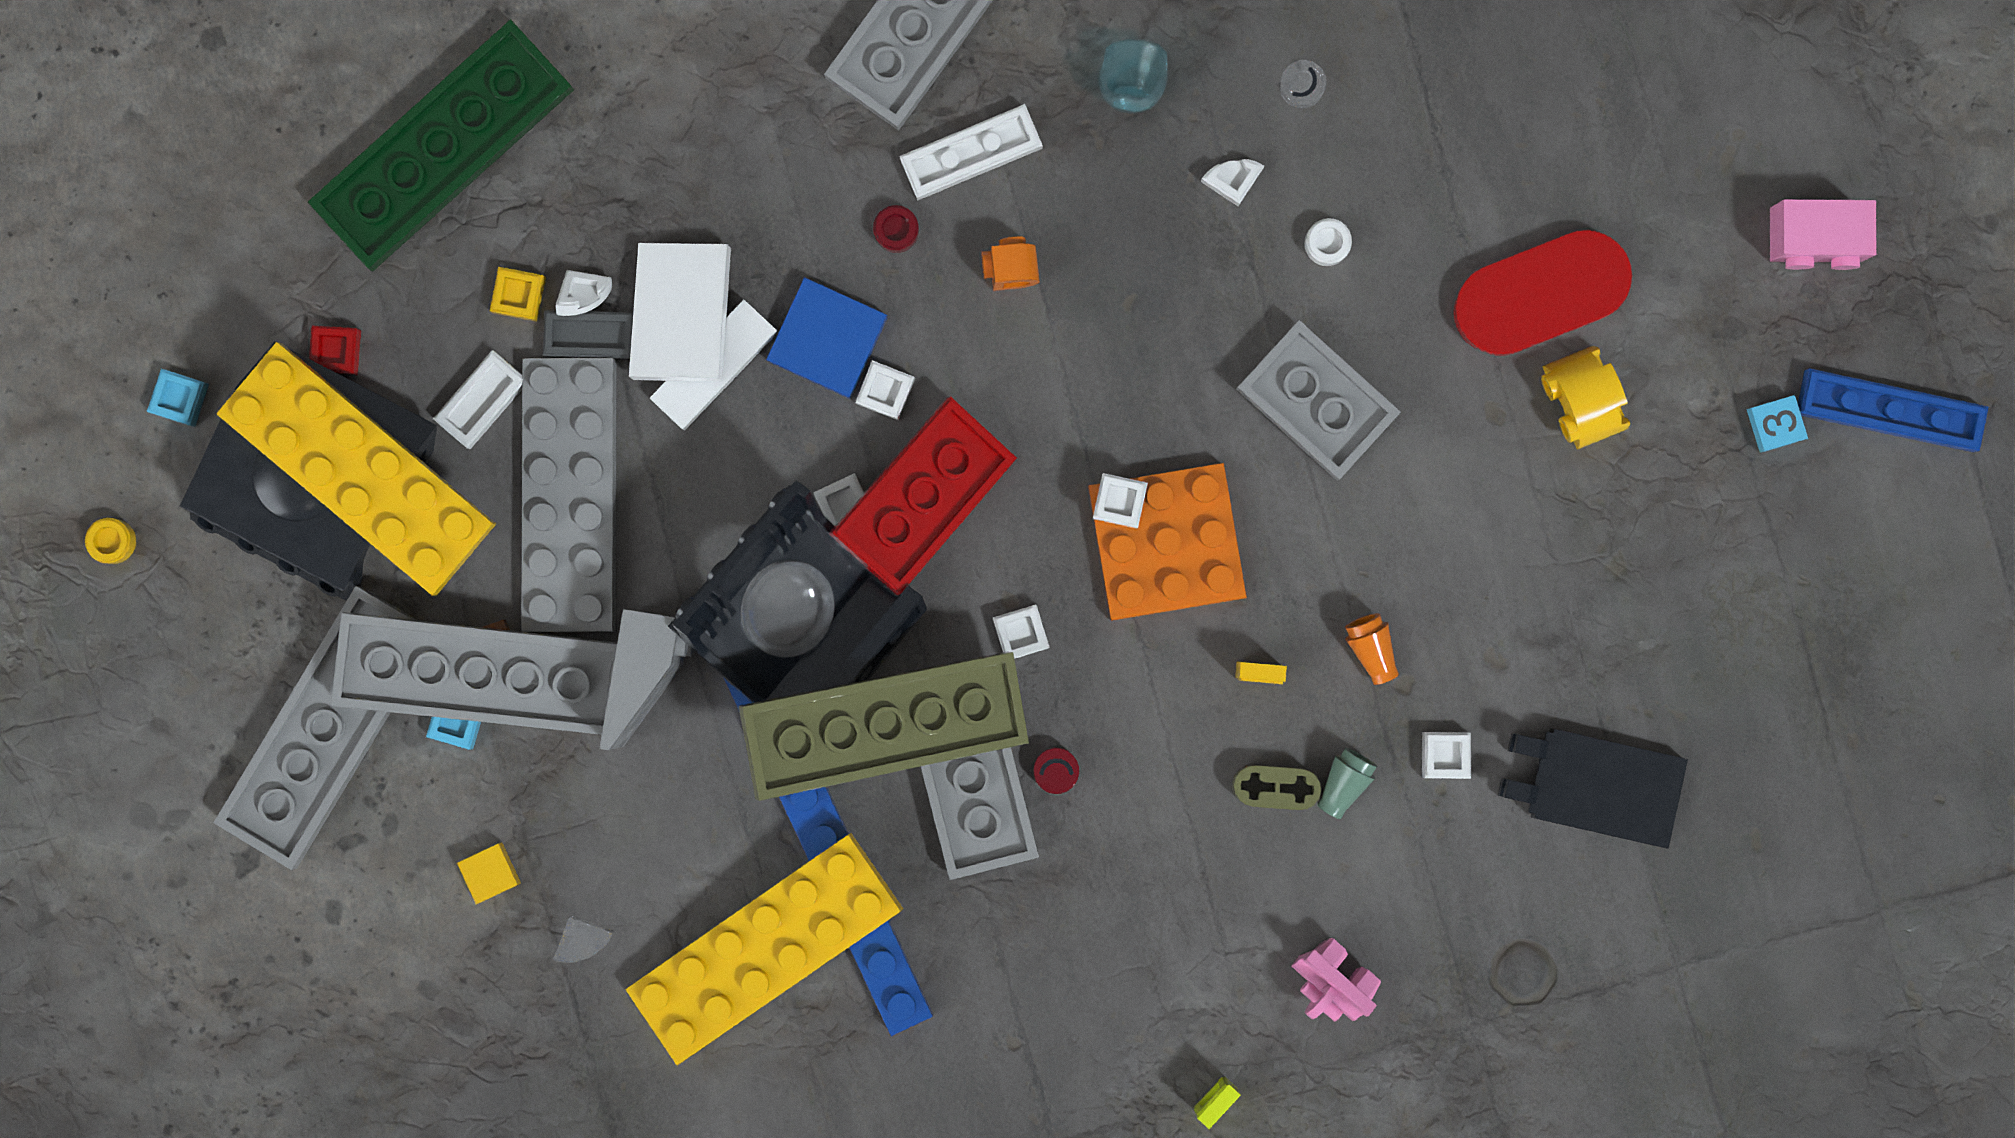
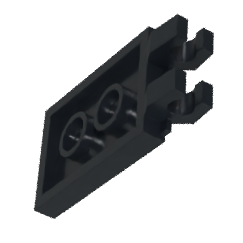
(1600, 786)

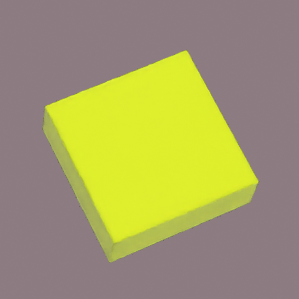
(1216, 1102)

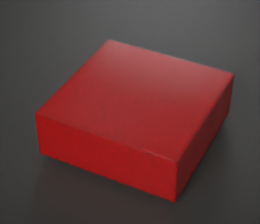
(336, 348)

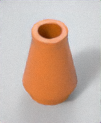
(1372, 645)

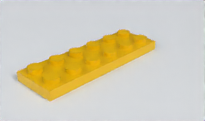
(356, 468)
(764, 949)

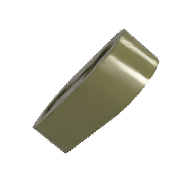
(1275, 798)

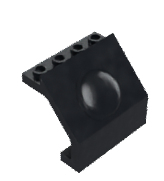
(272, 515)

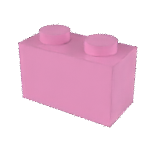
(1822, 232)

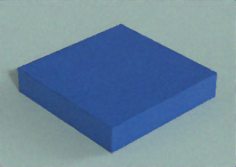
(827, 338)

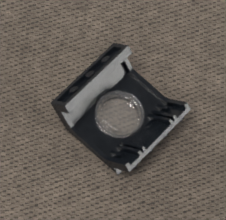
(794, 607)

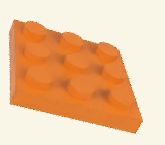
(1180, 551)

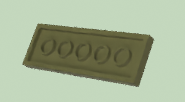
(883, 725)

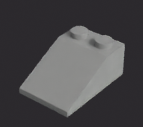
(643, 667)

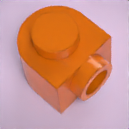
(1011, 264)

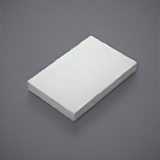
(680, 312)

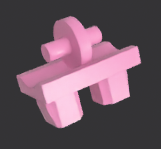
(1330, 989)

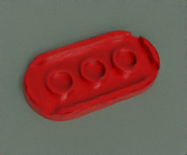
(1543, 293)

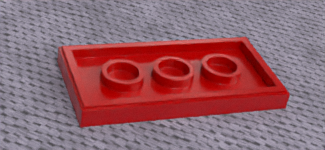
(923, 495)

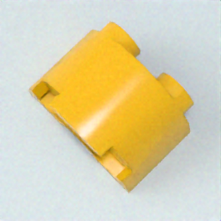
(1588, 395)

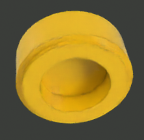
(110, 540)

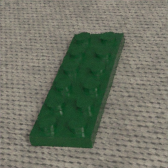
(441, 145)

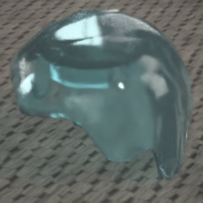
(1133, 75)

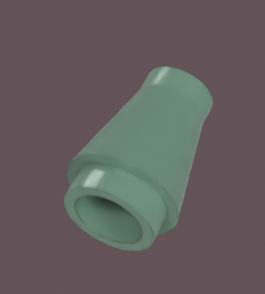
(1346, 782)

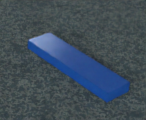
(1892, 410)

